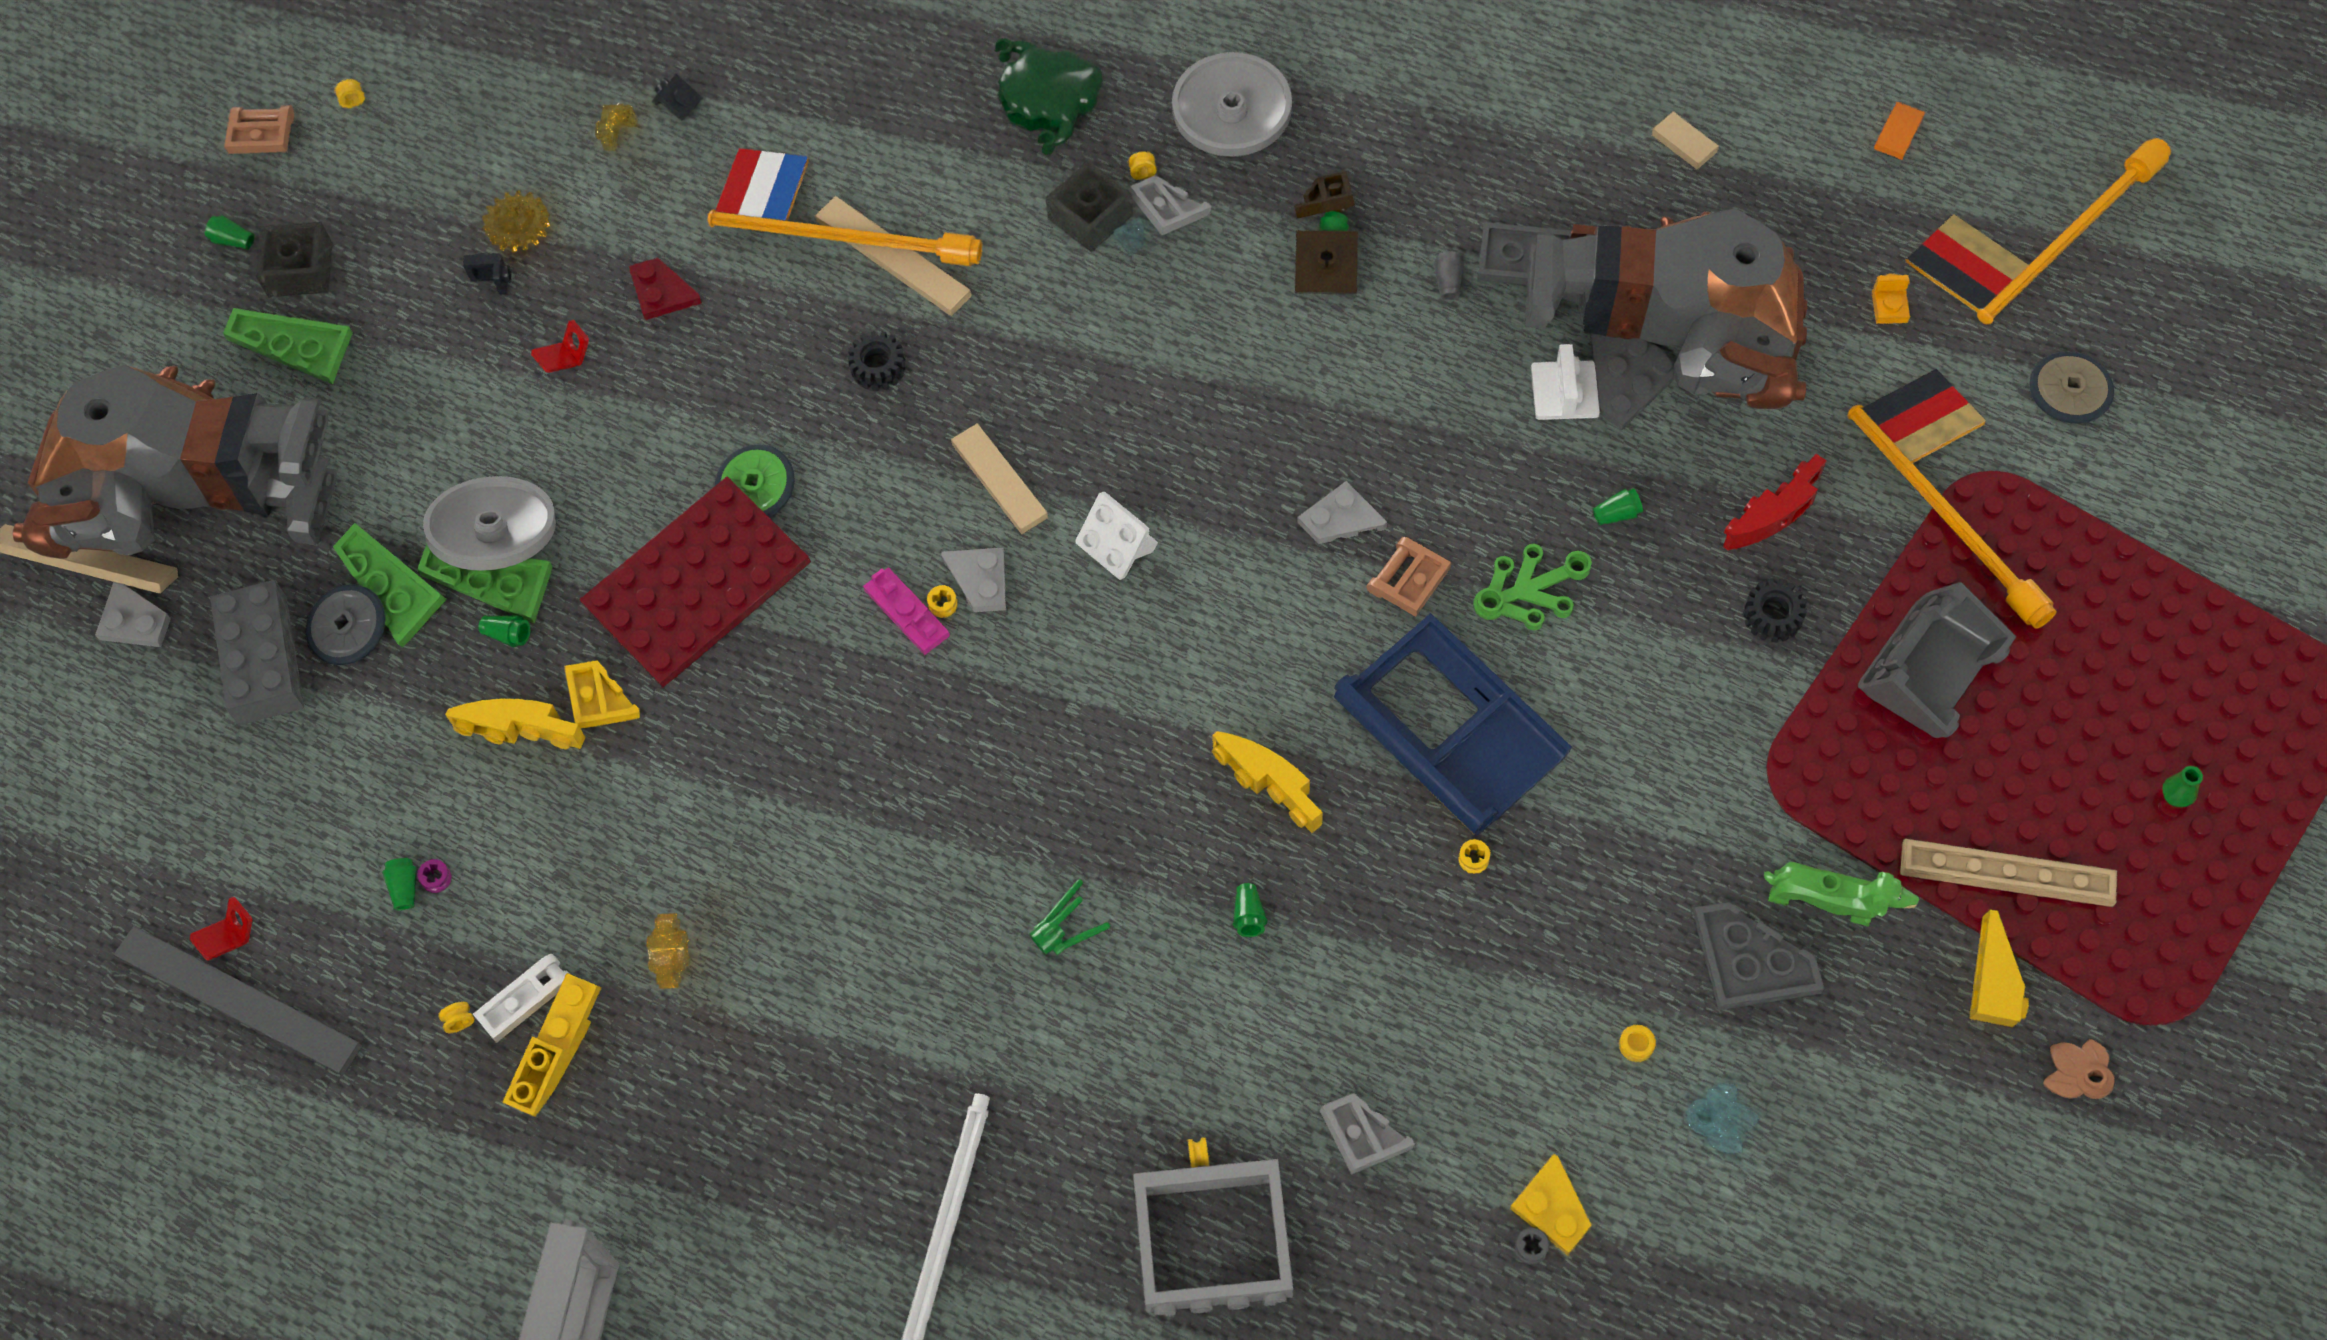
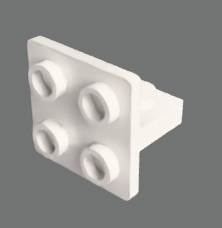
(1565, 387)
(1114, 536)

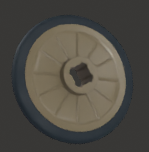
(2071, 405)

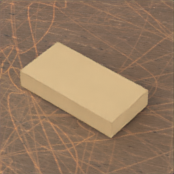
(1685, 140)

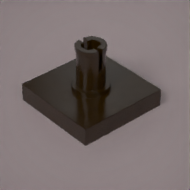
(1326, 262)

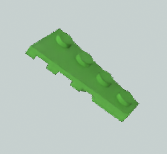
(296, 342)
(511, 589)
(404, 594)

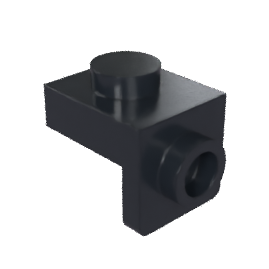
(677, 96)
(488, 268)

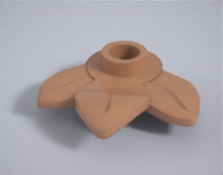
(2075, 1068)

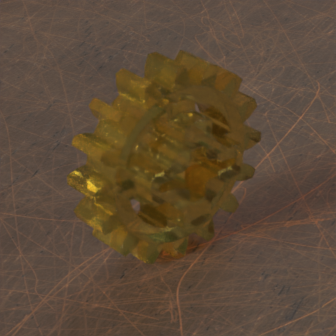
(516, 221)
(668, 950)

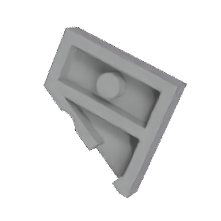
(979, 576)

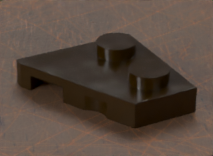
(1326, 195)

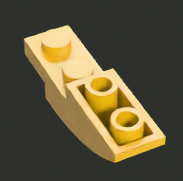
(507, 718)
(1261, 768)
(554, 1047)

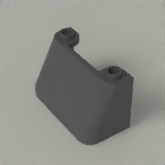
(1936, 658)

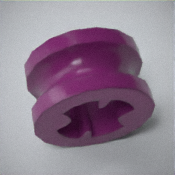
(430, 866)

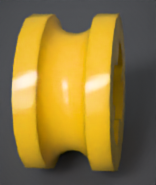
(349, 93)
(1142, 165)
(948, 607)
(1466, 862)
(456, 1017)
(1198, 1153)

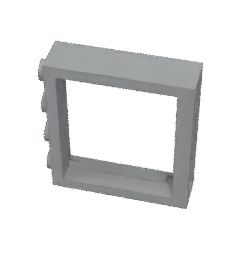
(1205, 1178)
(564, 1251)

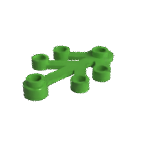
(1529, 589)

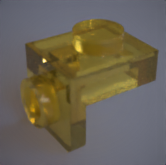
(611, 120)

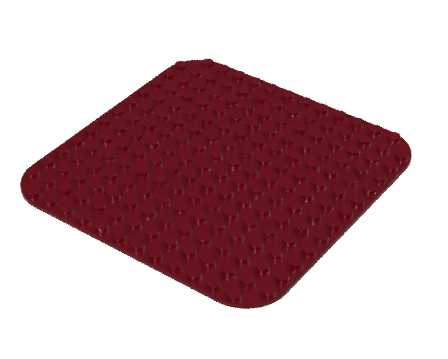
(2072, 749)

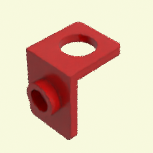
(563, 354)
(225, 934)

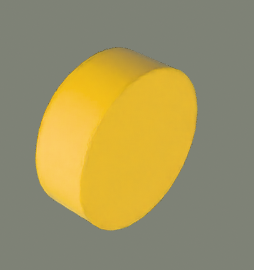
(1637, 1043)

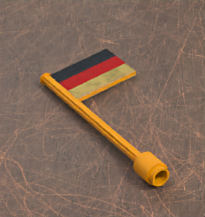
(1989, 275)
(1919, 422)

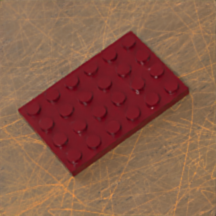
(695, 581)

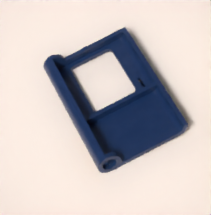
(1488, 758)

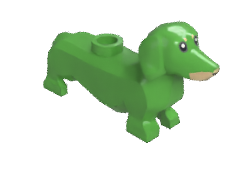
(1839, 892)

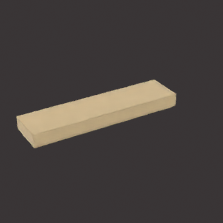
(999, 478)

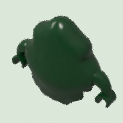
(1046, 90)

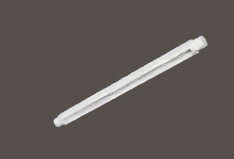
(946, 1219)

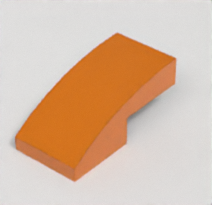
(1899, 130)

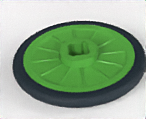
(767, 466)

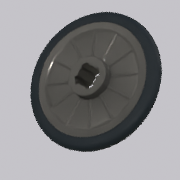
(354, 641)

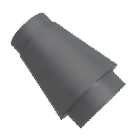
(1448, 273)

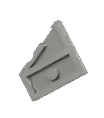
(1167, 205)
(1340, 515)
(131, 619)
(1362, 1133)

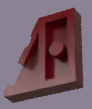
(661, 289)

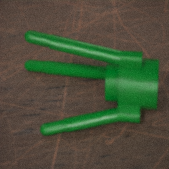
(1048, 933)

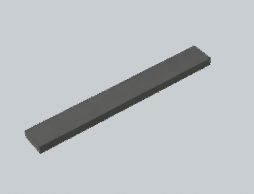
(238, 1000)

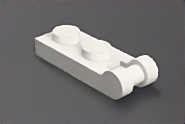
(521, 998)

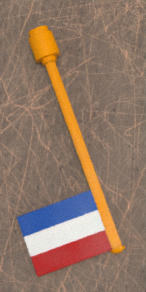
(763, 193)

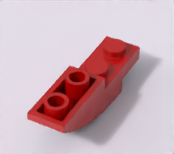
(1776, 511)

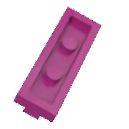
(906, 610)

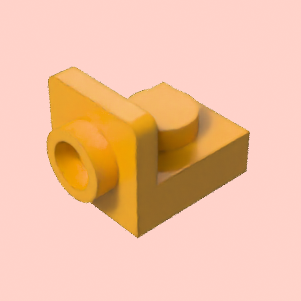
(1891, 299)

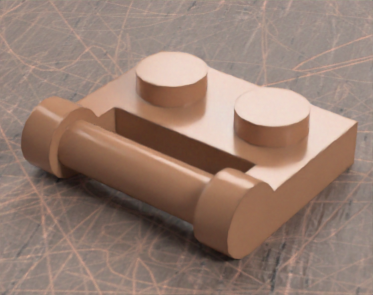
(258, 137)
(1418, 580)

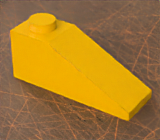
(1997, 980)

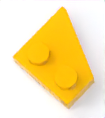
(596, 697)
(1553, 1207)

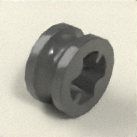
(1520, 1245)

